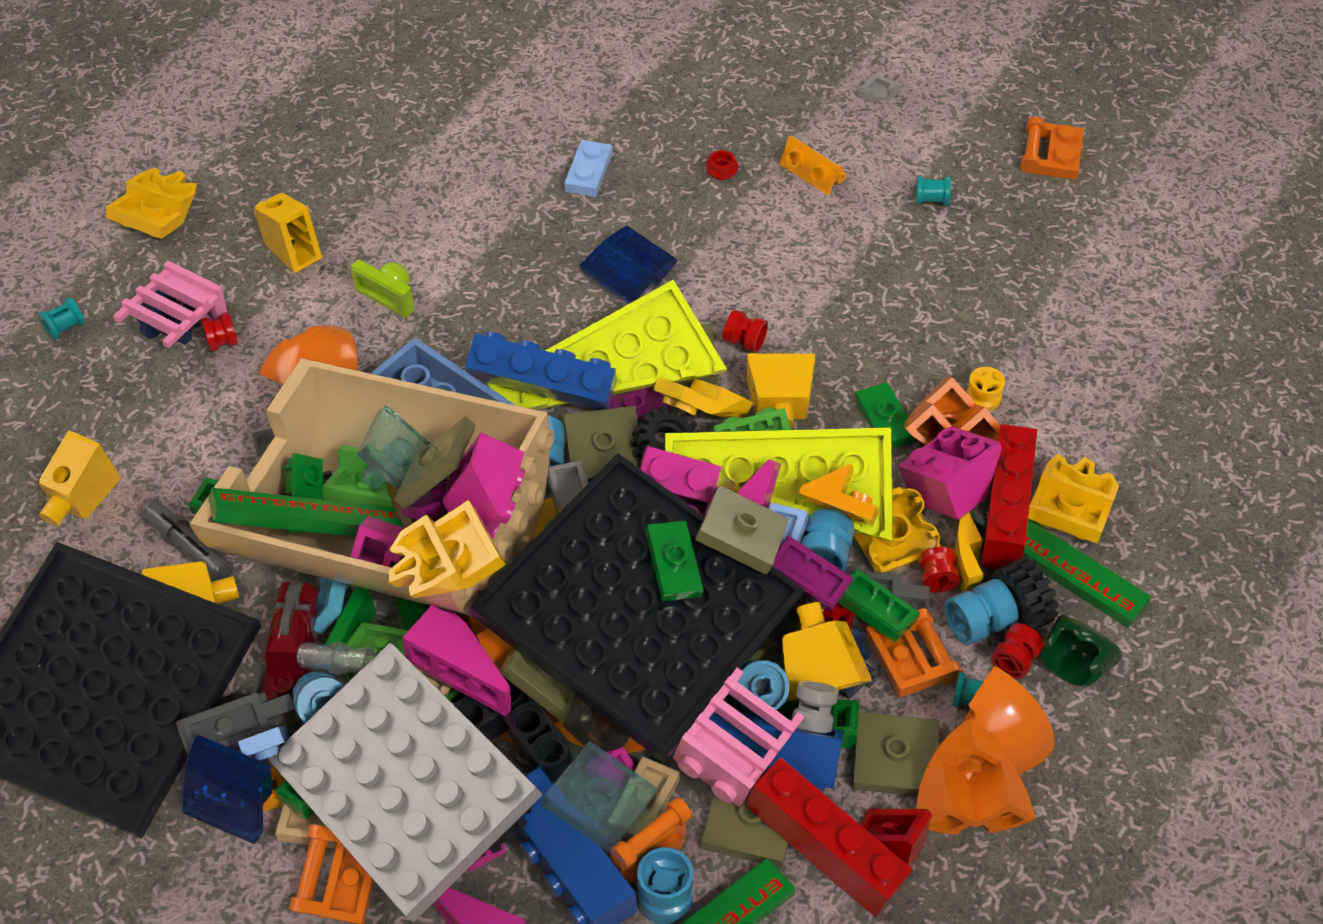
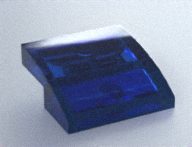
(628, 264)
(226, 789)

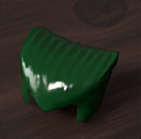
(1078, 652)

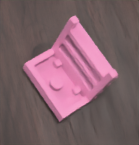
(186, 289)
(719, 757)

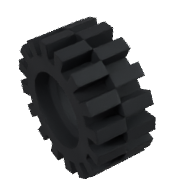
(659, 421)
(1030, 592)

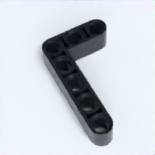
(524, 712)

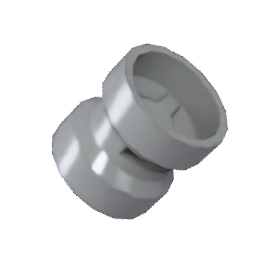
(816, 705)

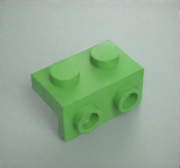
(348, 485)

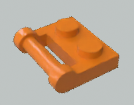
(1063, 149)
(905, 661)
(664, 831)
(347, 887)

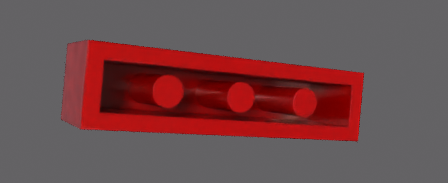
(1009, 497)
(828, 837)

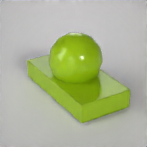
(385, 286)

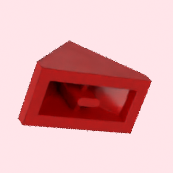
(899, 830)

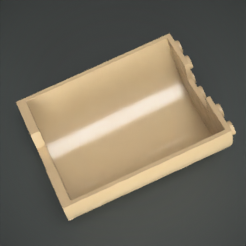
(334, 407)

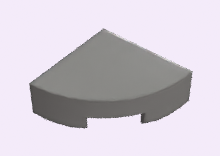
(877, 87)

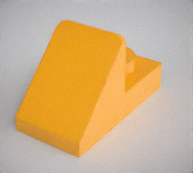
(830, 493)

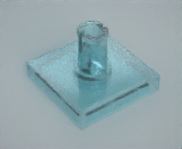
(389, 449)
(599, 796)

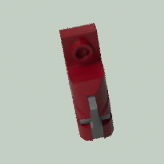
(289, 628)

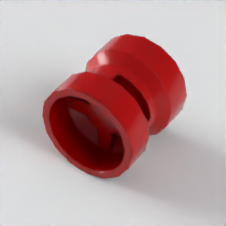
(745, 331)
(1018, 649)

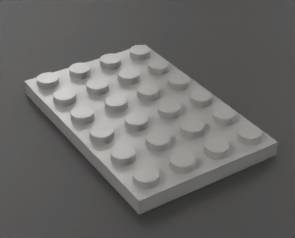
(404, 781)

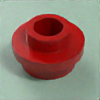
(722, 165)

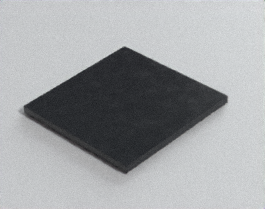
(594, 619)
(100, 676)

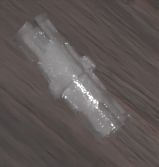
(334, 657)

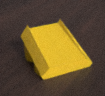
(910, 534)

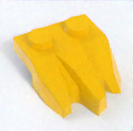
(153, 203)
(703, 397)
(1073, 498)
(444, 553)

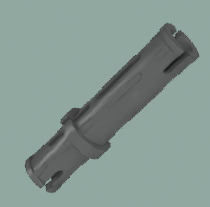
(176, 531)

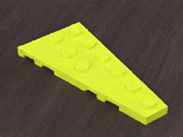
(642, 342)
(804, 458)

